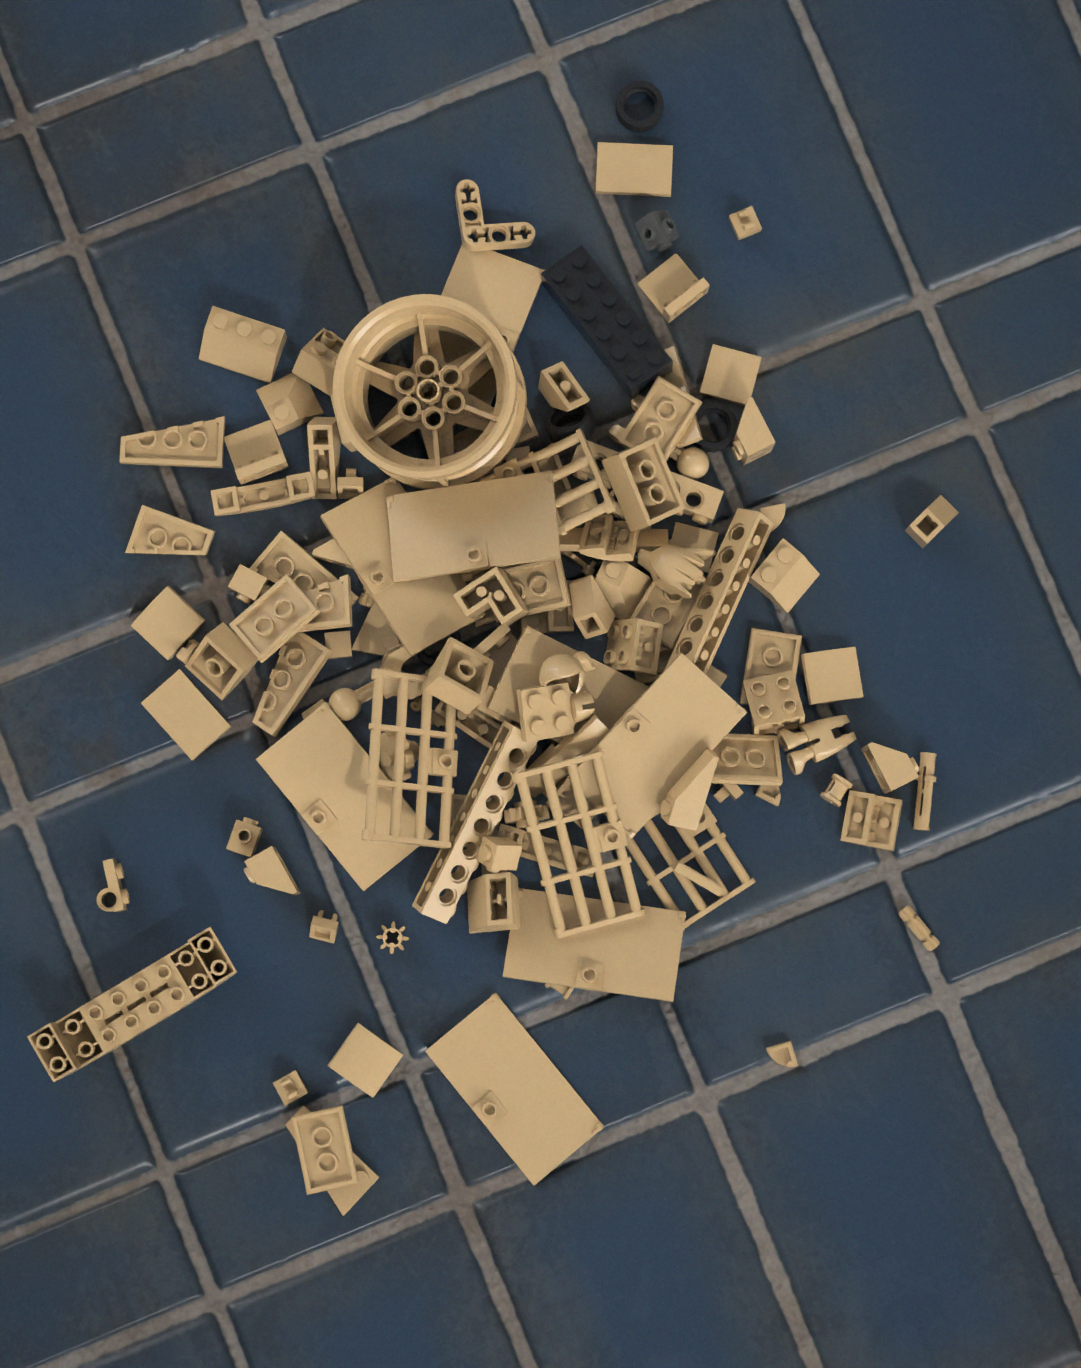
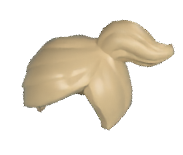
(566, 669)

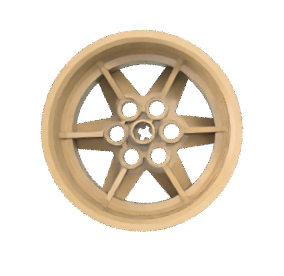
(360, 366)

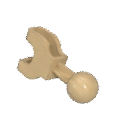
(690, 462)
(347, 702)

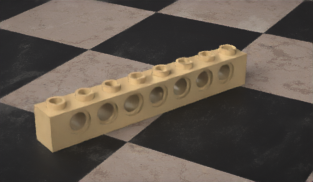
(723, 588)
(463, 829)

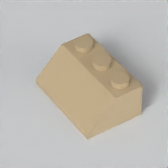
(242, 344)
(643, 484)

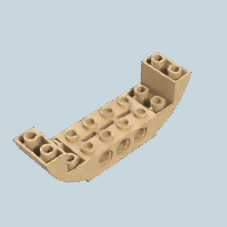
(133, 1006)

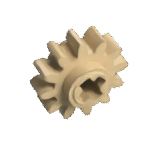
(517, 815)

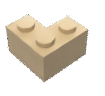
(495, 592)

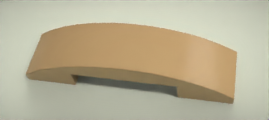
(263, 495)
(551, 846)

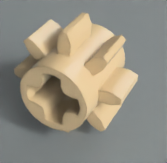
(385, 937)

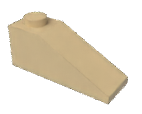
(324, 456)
(688, 796)

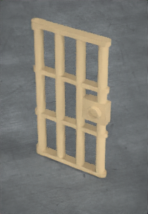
(515, 468)
(431, 762)
(707, 822)
(598, 839)

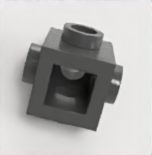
(657, 230)

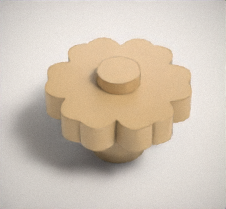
(386, 757)

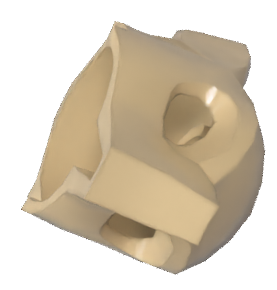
(675, 567)

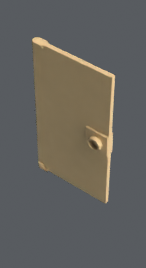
(499, 290)
(473, 526)
(416, 609)
(610, 689)
(660, 741)
(324, 778)
(620, 958)
(514, 1089)

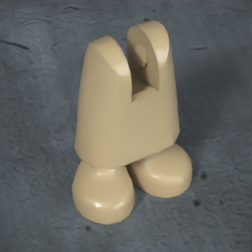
(818, 740)

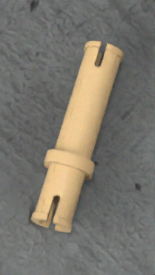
(924, 791)

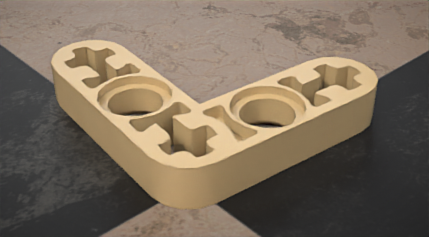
(478, 227)

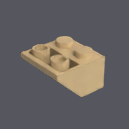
(318, 360)
(493, 903)

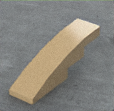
(571, 746)

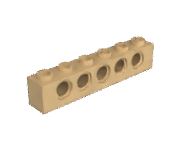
(708, 496)

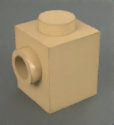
(248, 584)
(245, 837)
(499, 853)

